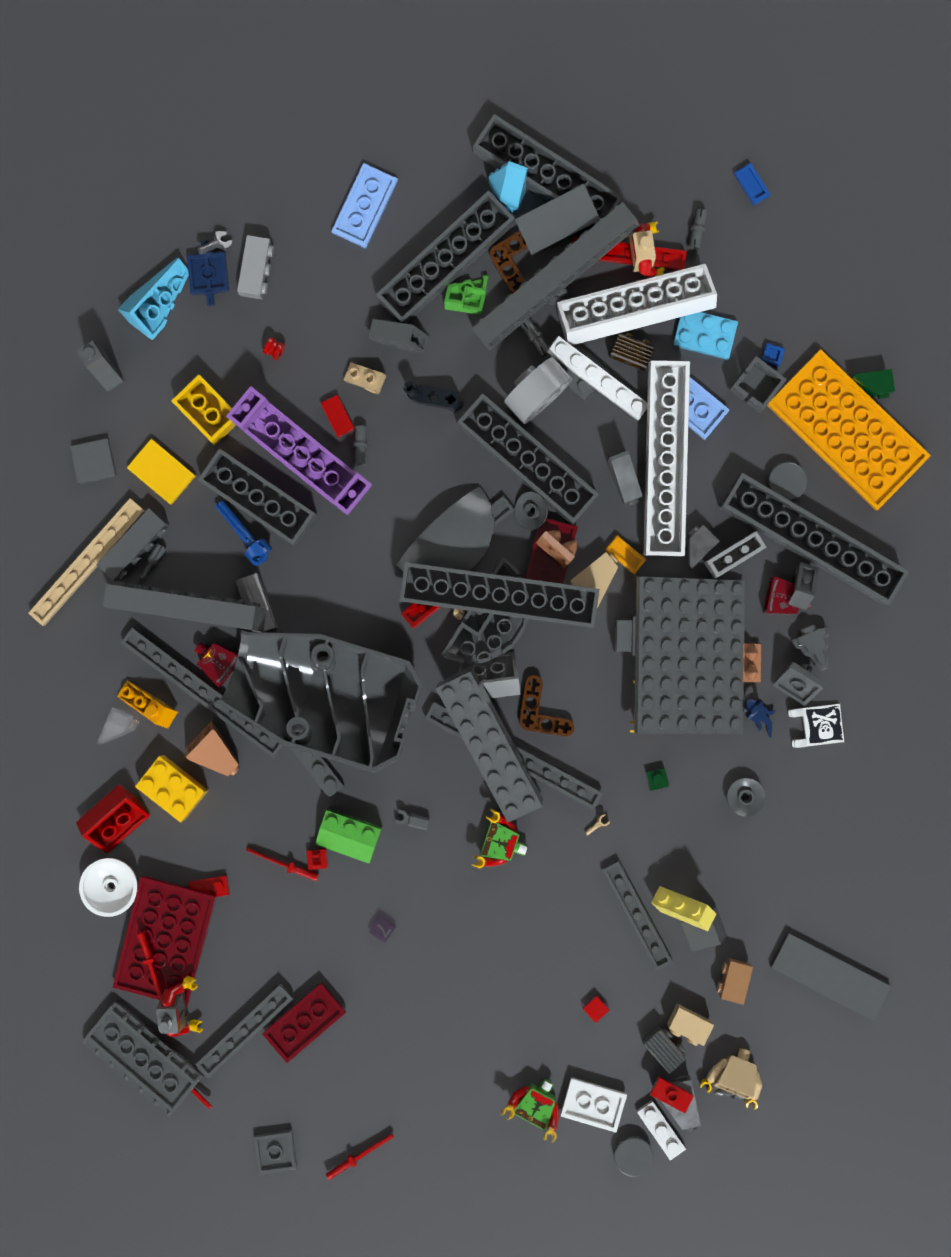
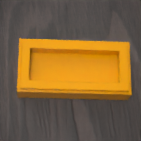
(625, 554)

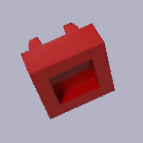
(317, 859)

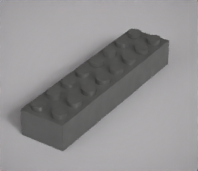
(547, 172)
(445, 258)
(527, 459)
(184, 606)
(489, 744)

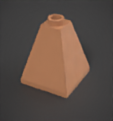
(212, 751)

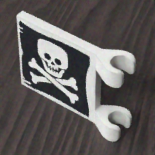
(820, 724)

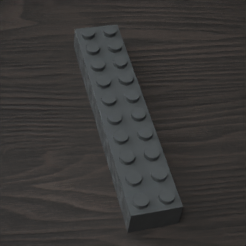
(814, 539)
(499, 595)

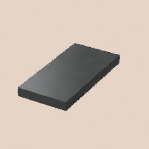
(557, 219)

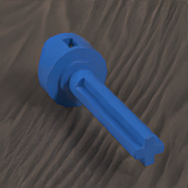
(256, 548)

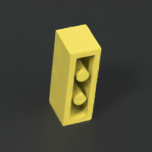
(683, 908)

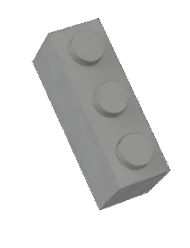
(255, 267)
(735, 555)

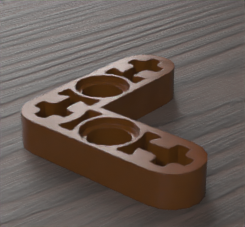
(507, 254)
(537, 719)

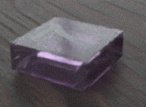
(382, 929)

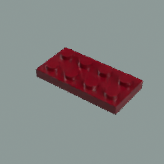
(542, 565)
(304, 1022)

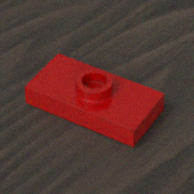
(671, 1094)

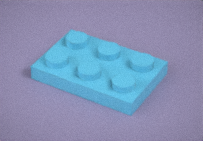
(706, 334)

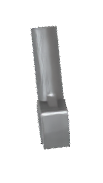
(217, 243)

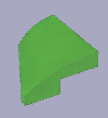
(467, 296)

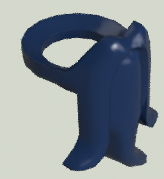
(757, 712)

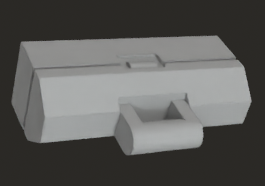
(252, 590)

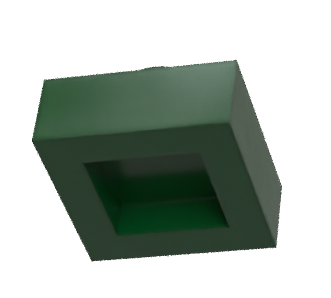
(657, 779)

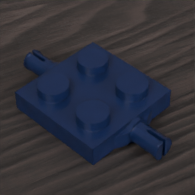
(208, 274)

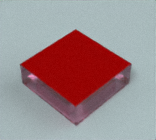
(595, 1008)

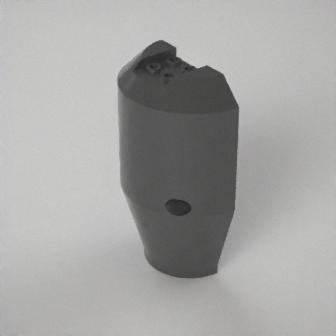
(344, 705)

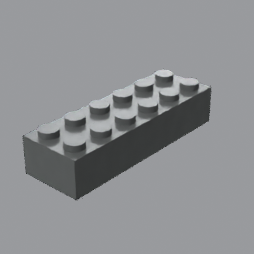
(257, 497)

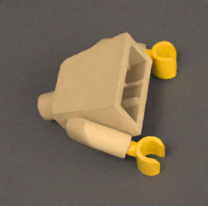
(737, 1077)

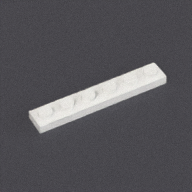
(597, 378)

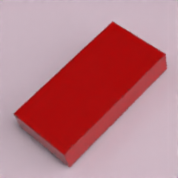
(337, 416)

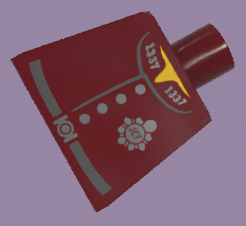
(778, 597)
(216, 662)

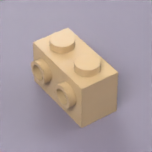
(690, 1025)

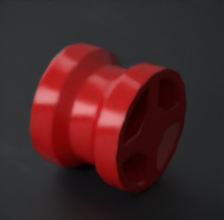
(274, 348)

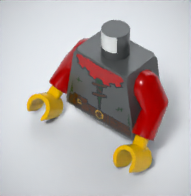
(173, 1011)

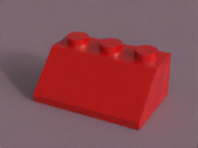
(112, 819)

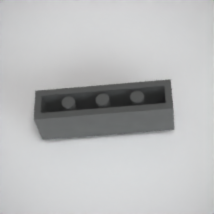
(133, 545)

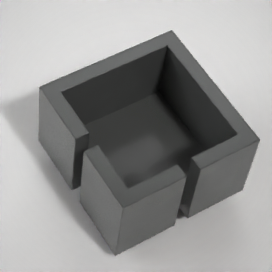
(758, 384)

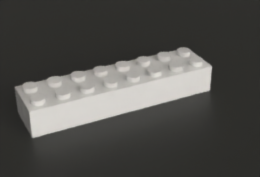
(637, 304)

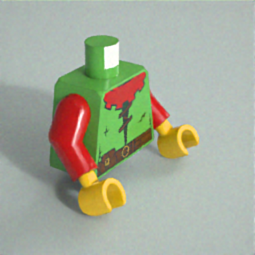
(499, 842)
(535, 1106)

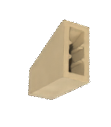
(597, 575)

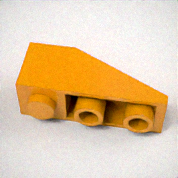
(147, 705)

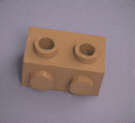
(734, 980)

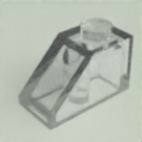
(117, 725)

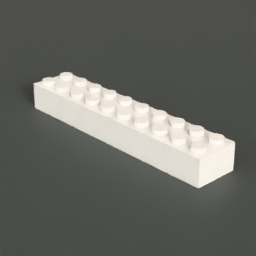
(666, 458)

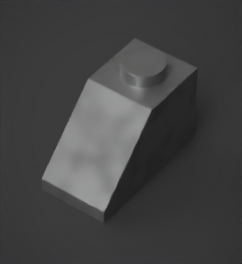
(699, 545)

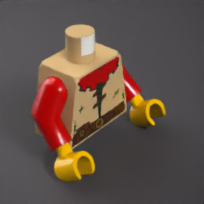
(643, 250)

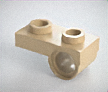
(365, 378)

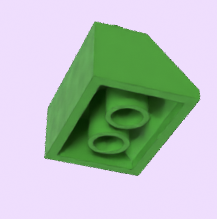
(348, 835)

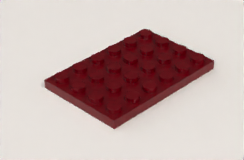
(175, 929)

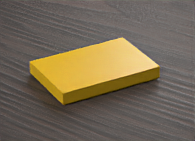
(161, 472)

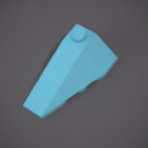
(509, 185)
(153, 301)

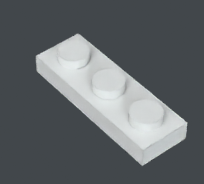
(661, 1129)

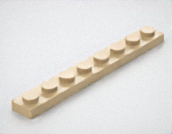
(86, 562)

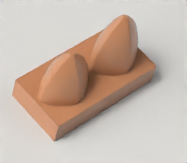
(560, 553)
(751, 662)

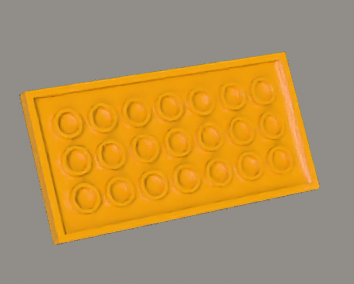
(848, 430)

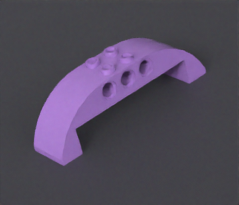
(298, 451)

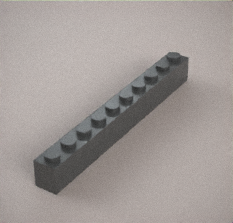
(556, 275)

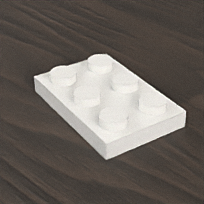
(593, 1104)

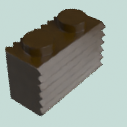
(632, 352)

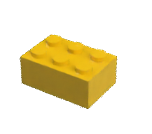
(205, 409)
(171, 788)

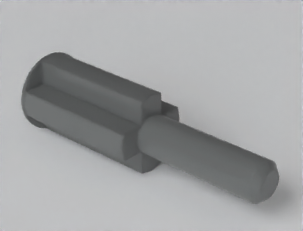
(153, 559)

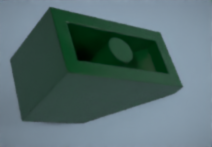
(876, 383)

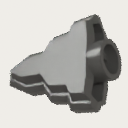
(814, 644)

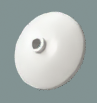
(98, 895)

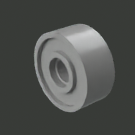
(537, 389)

